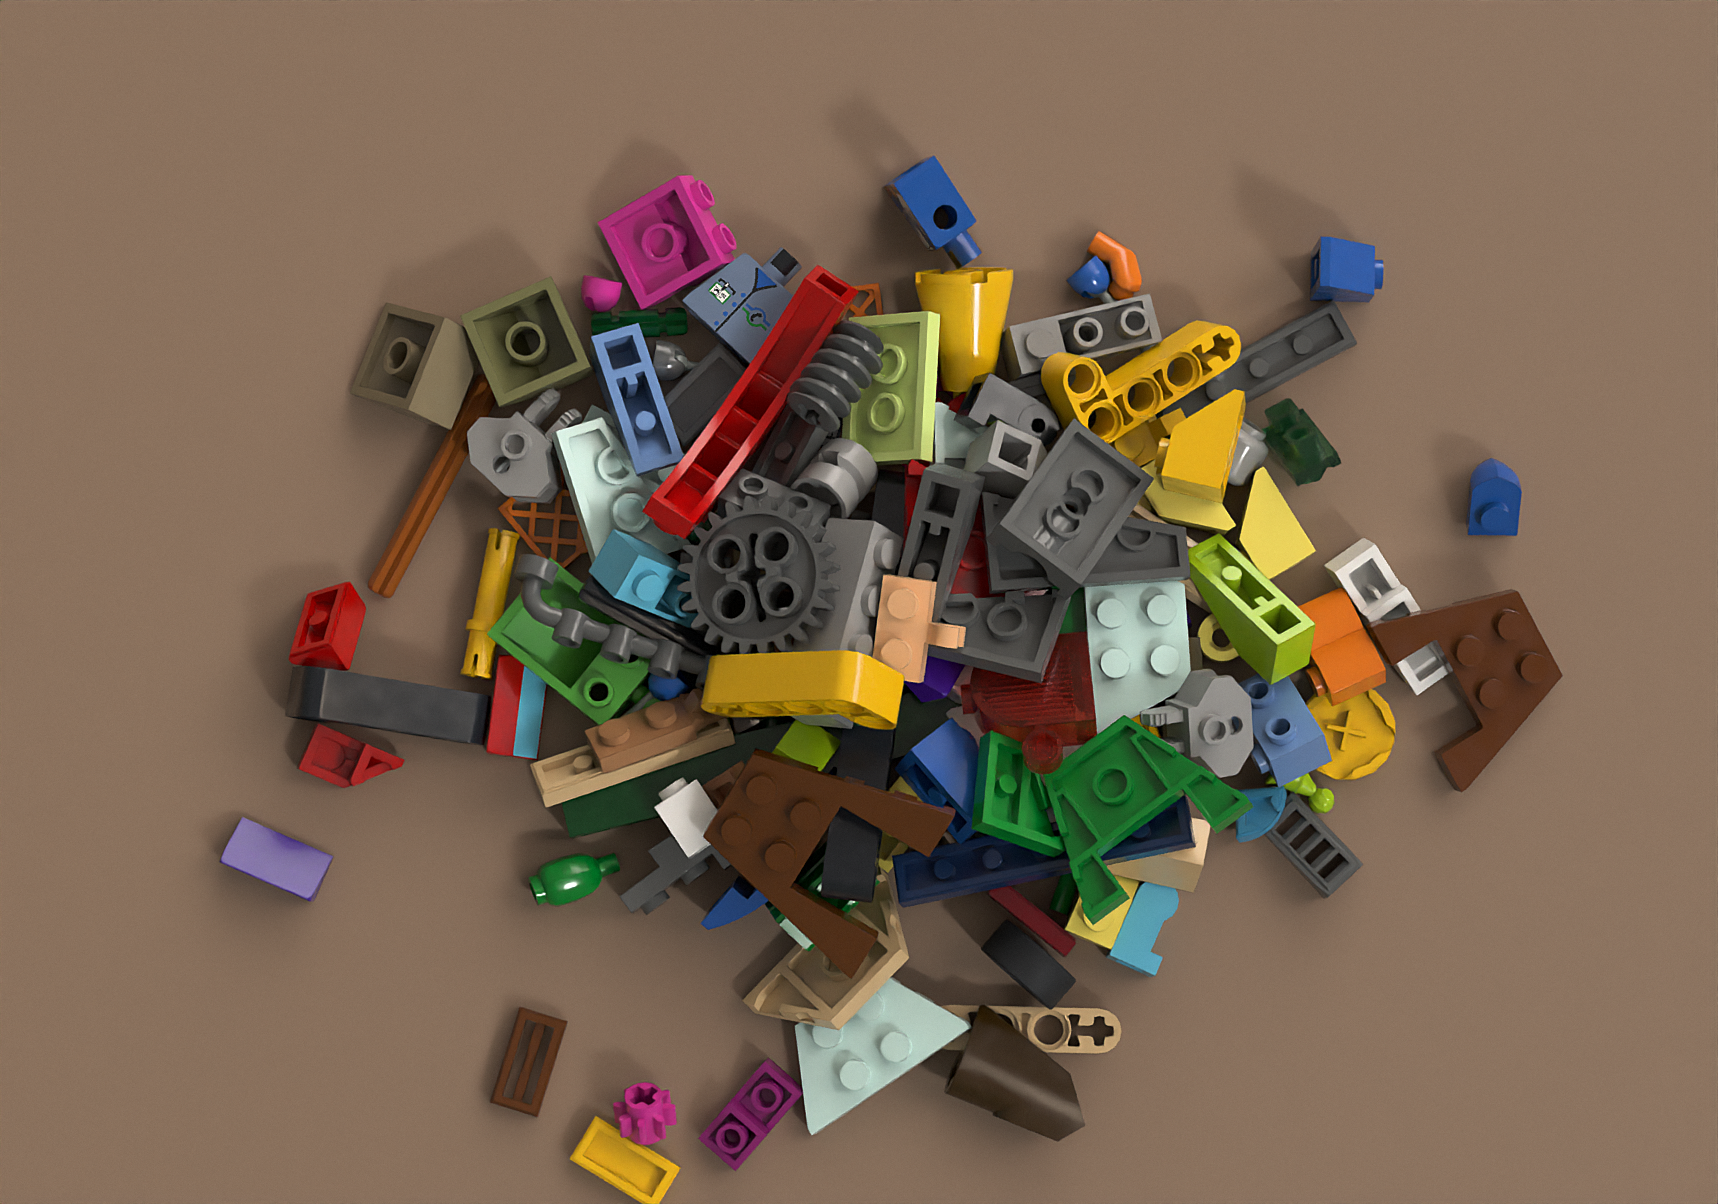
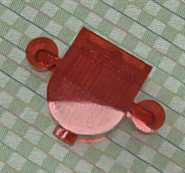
(1036, 713)

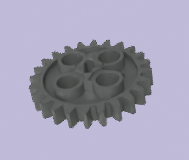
(801, 569)

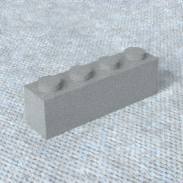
(864, 555)

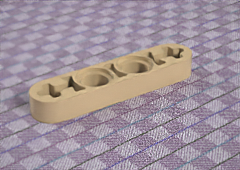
(1026, 1017)

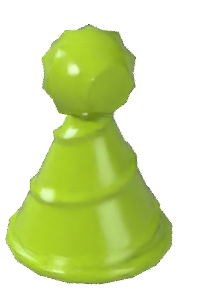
(1320, 799)

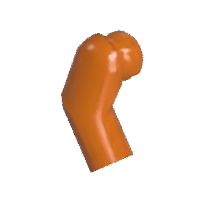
(1122, 265)

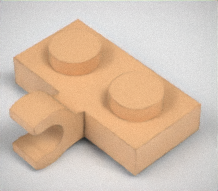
(907, 626)

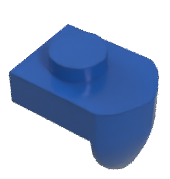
(1493, 500)

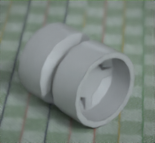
(839, 476)

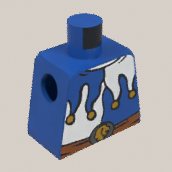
(919, 194)

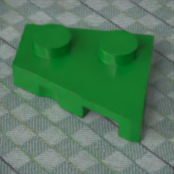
(1011, 798)

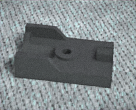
(1096, 483)

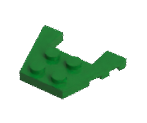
(1114, 790)

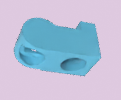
(1141, 926)

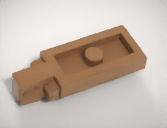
(649, 731)

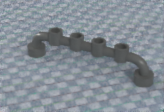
(616, 640)

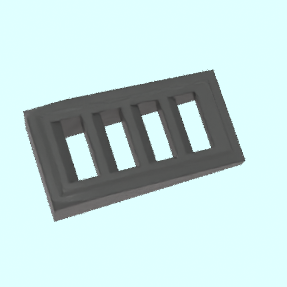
(1336, 878)

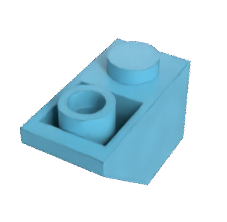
(642, 577)

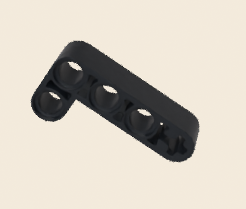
(387, 705)

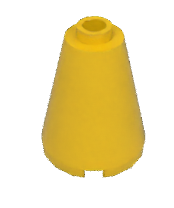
(971, 319)

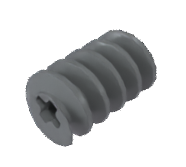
(836, 375)

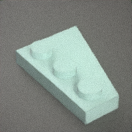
(606, 488)

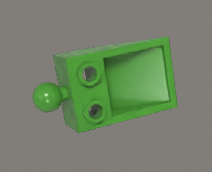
(566, 669)

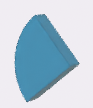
(1266, 806)

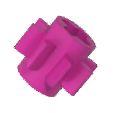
(644, 1113)

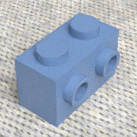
(1284, 731)

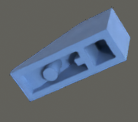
(635, 399)

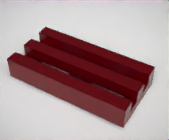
(1033, 919)

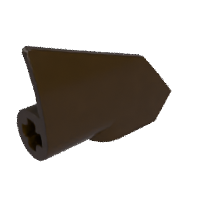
(1014, 1079)

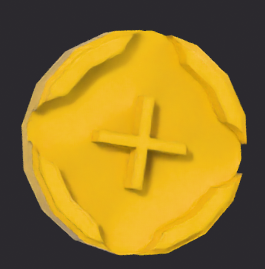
(1356, 734)

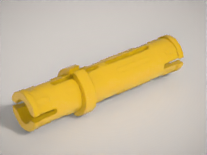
(489, 603)

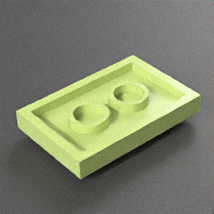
(898, 408)

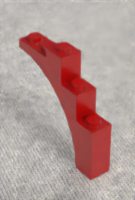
(751, 406)

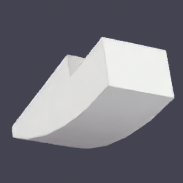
(1380, 596)

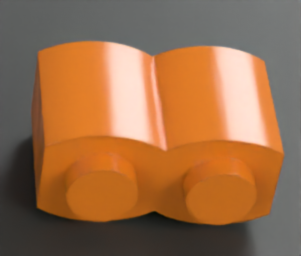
(1341, 650)

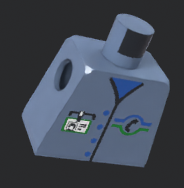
(744, 301)

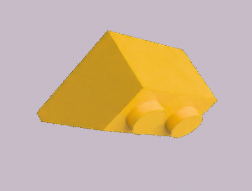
(1202, 449)

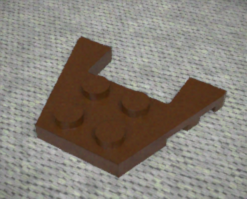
(1494, 662)

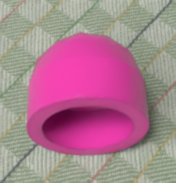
(600, 293)

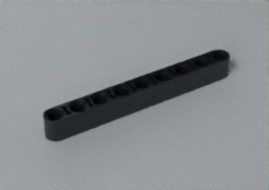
(864, 755)

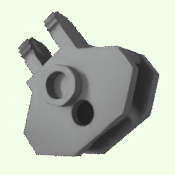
(523, 445)
(1202, 722)

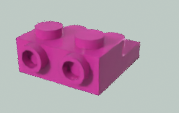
(668, 240)

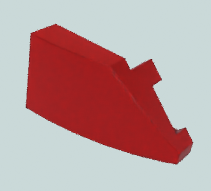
(343, 758)

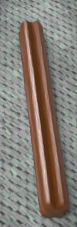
(431, 491)

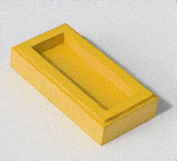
(624, 1163)

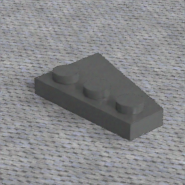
(1005, 633)

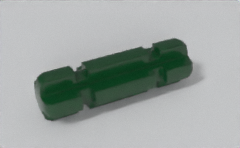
(650, 321)

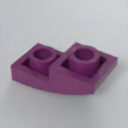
(751, 1114)

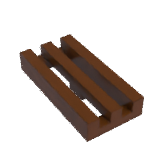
(515, 1103)

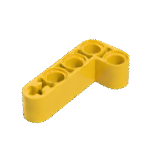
(1146, 372)
(804, 685)

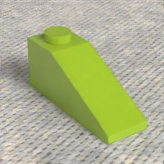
(1251, 610)

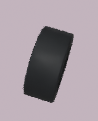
(1028, 964)

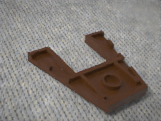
(776, 821)

